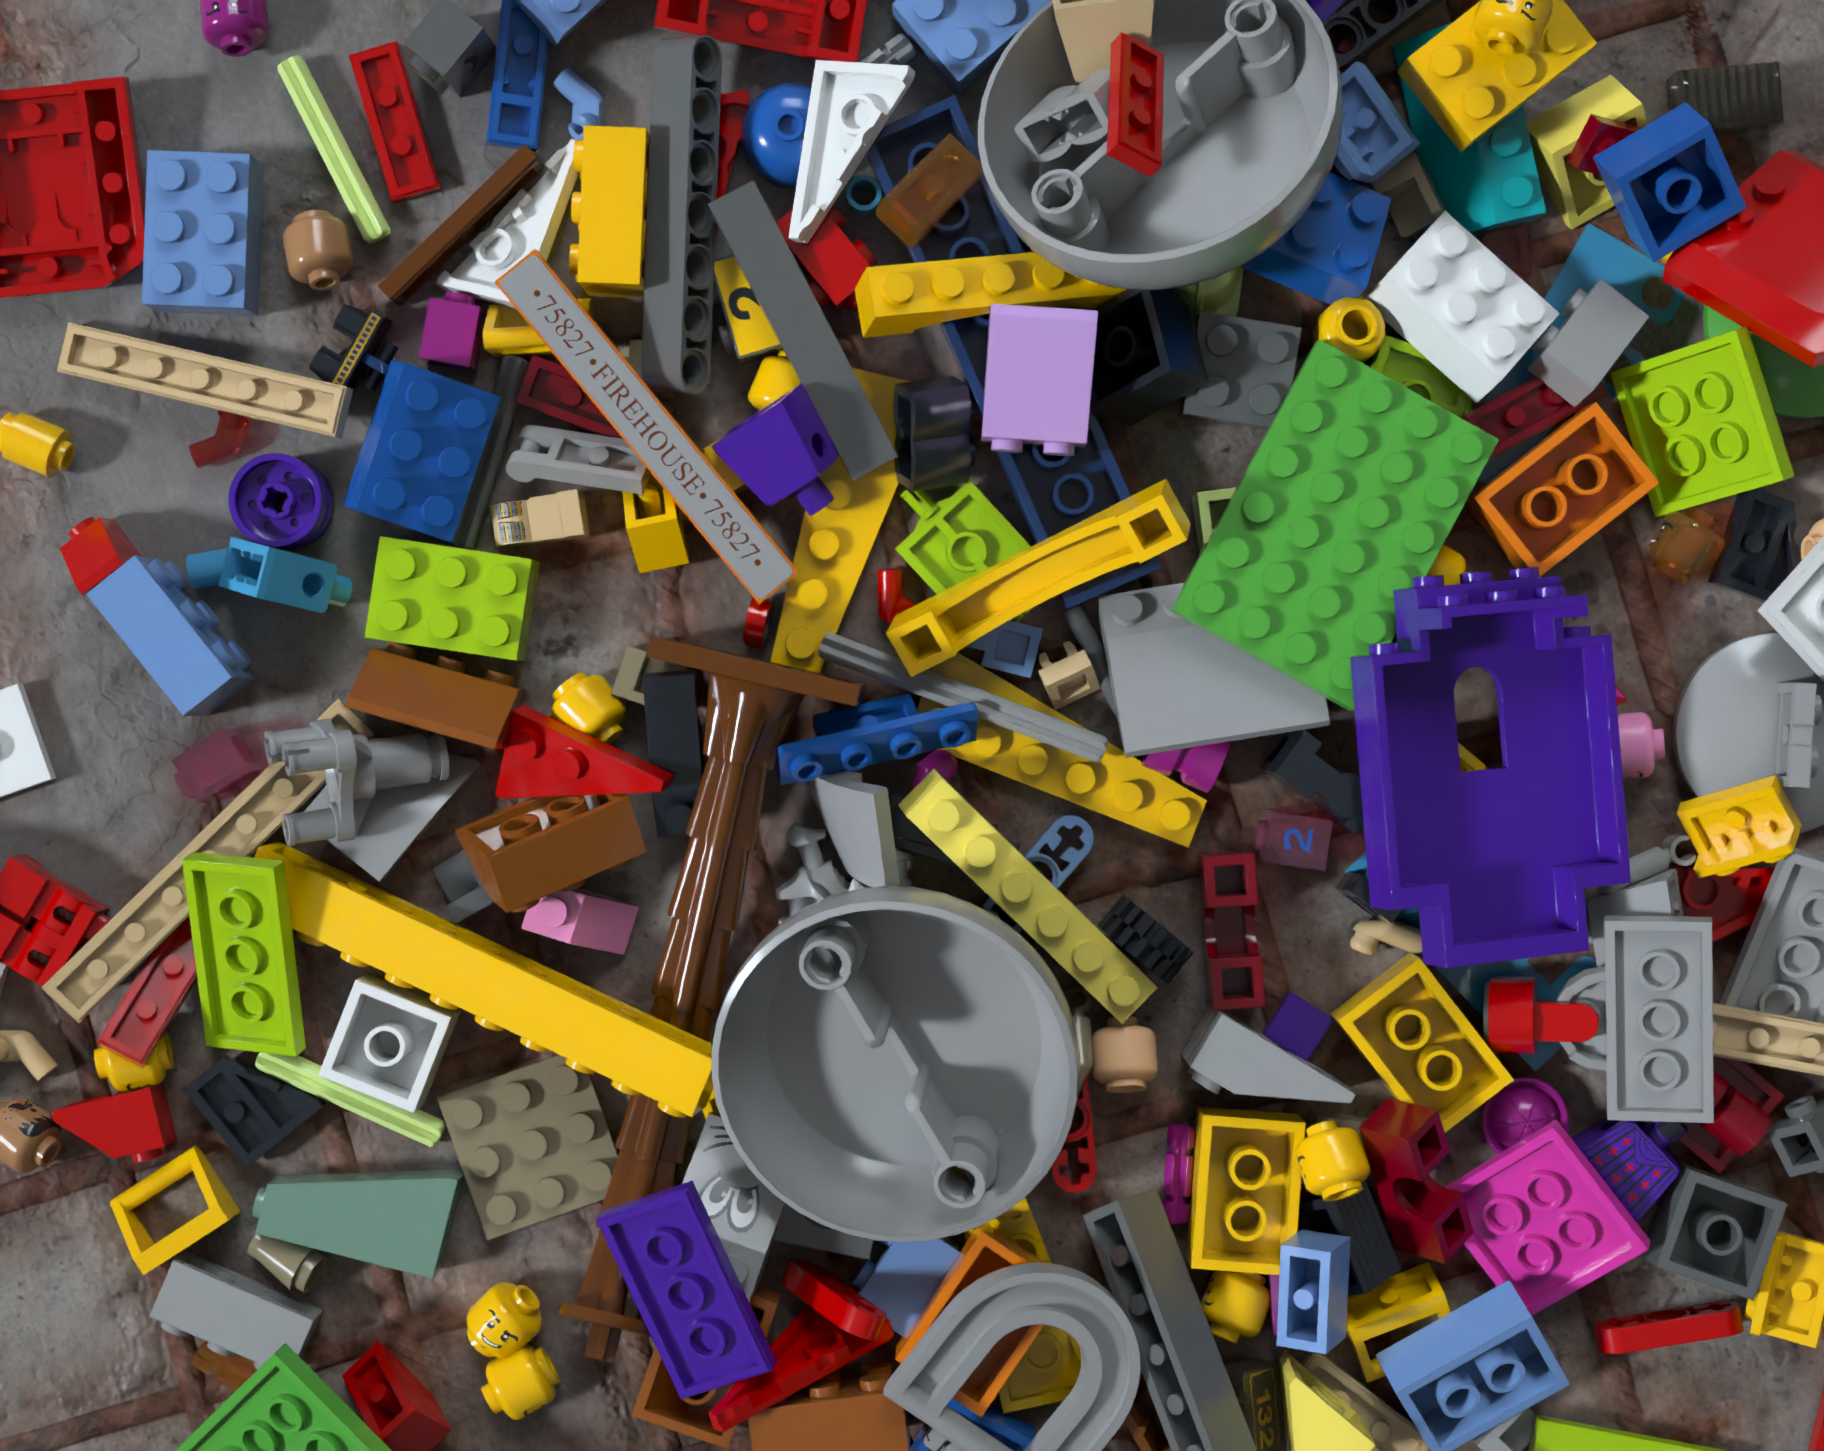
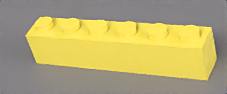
(1027, 896)

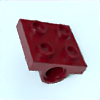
(1740, 1114)

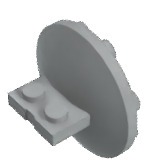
(1751, 717)

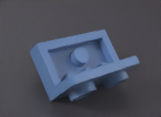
(1372, 128)

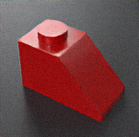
(96, 552)
(122, 1122)
(395, 1402)

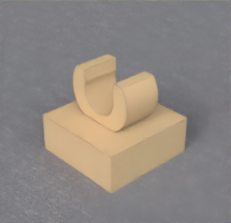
(1069, 677)

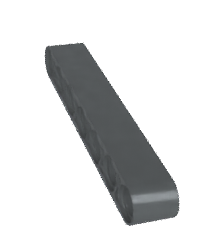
(678, 218)

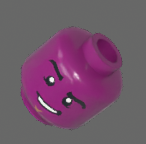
(234, 25)

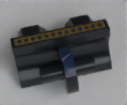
(368, 333)

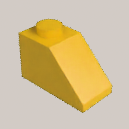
(655, 528)

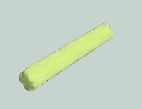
(333, 149)
(304, 1075)

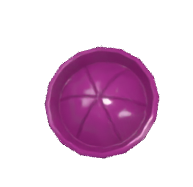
(1520, 1111)

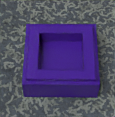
(1297, 1026)

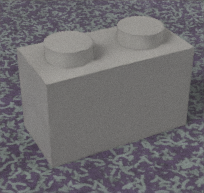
(1587, 341)

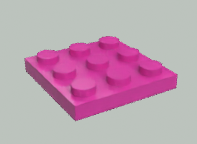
(1546, 1219)

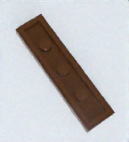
(461, 226)

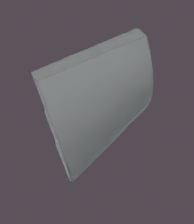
(399, 817)
(858, 825)

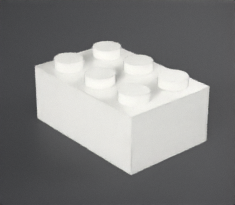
(1461, 307)

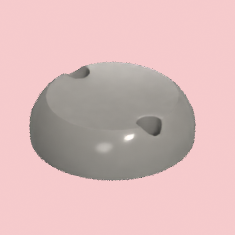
(1242, 146)
(896, 1064)

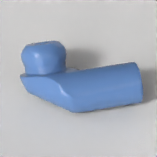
(587, 102)

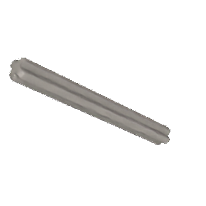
(953, 693)

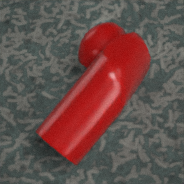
(890, 594)

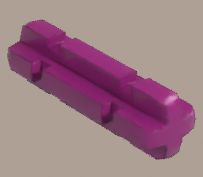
(1178, 1172)

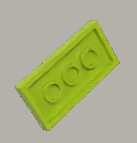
(244, 953)

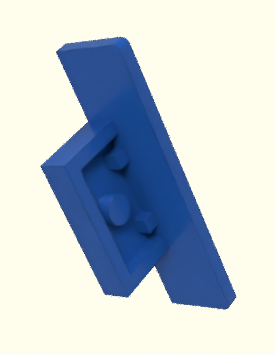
(874, 734)

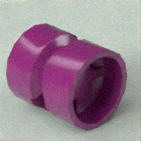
(1197, 765)

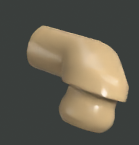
(1396, 934)
(24, 1047)

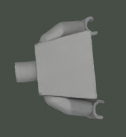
(1650, 893)

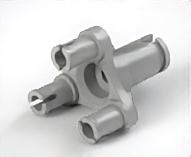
(352, 773)

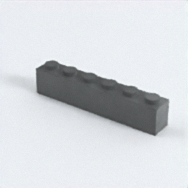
(1169, 1324)

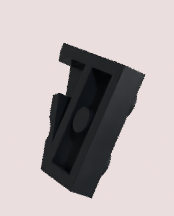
(1757, 546)
(250, 1107)

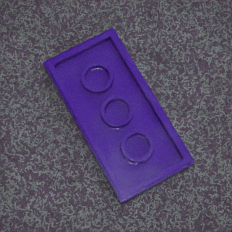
(686, 1290)

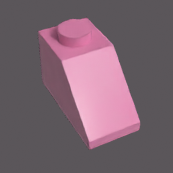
(583, 919)

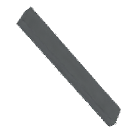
(802, 329)

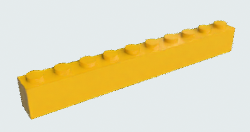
(495, 985)

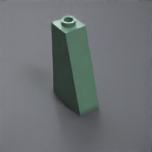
(369, 1217)

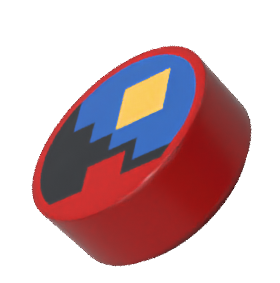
(758, 623)

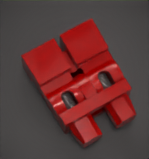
(36, 895)

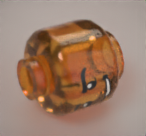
(1686, 545)

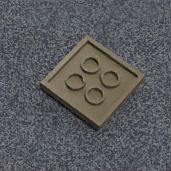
(531, 1143)

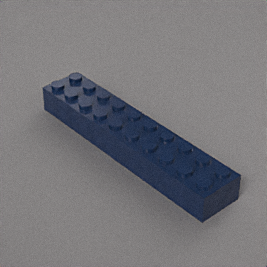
(1048, 488)

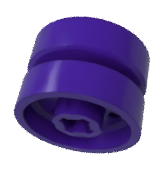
(257, 492)

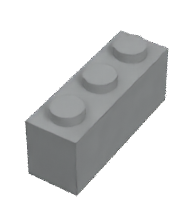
(232, 1311)

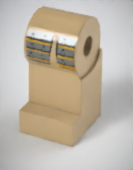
(541, 519)

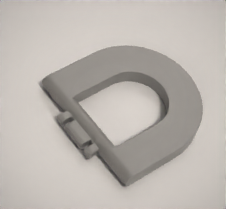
(998, 1306)

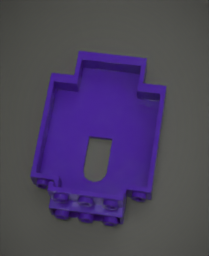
(1496, 850)

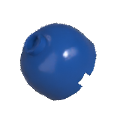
(775, 133)

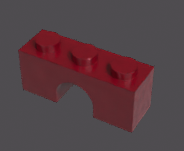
(1229, 930)
(1402, 1149)

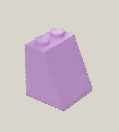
(1038, 378)

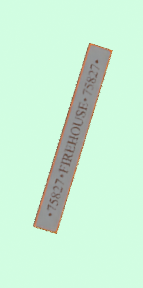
(646, 426)

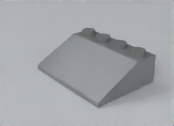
(1188, 687)

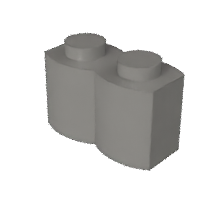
(1067, 118)

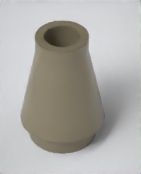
(290, 1263)

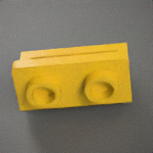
(1740, 826)
(1791, 1292)

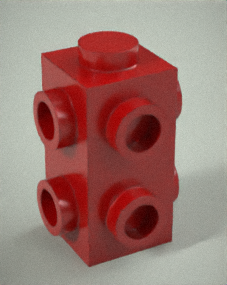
(830, 260)

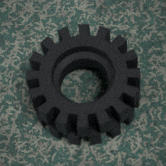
(1145, 939)

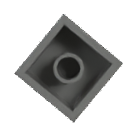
(1247, 370)
(1715, 1231)

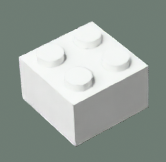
(389, 1043)

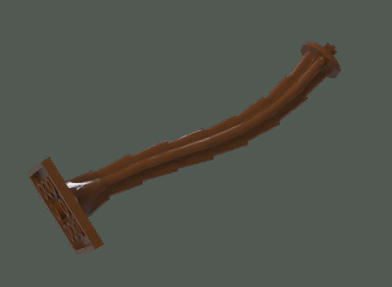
(746, 722)

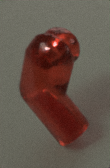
(226, 442)

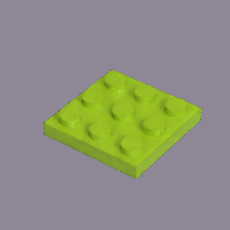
(1703, 422)

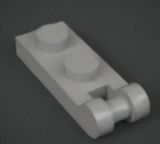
(577, 460)

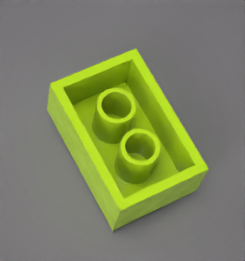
(452, 598)

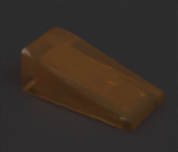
(929, 190)

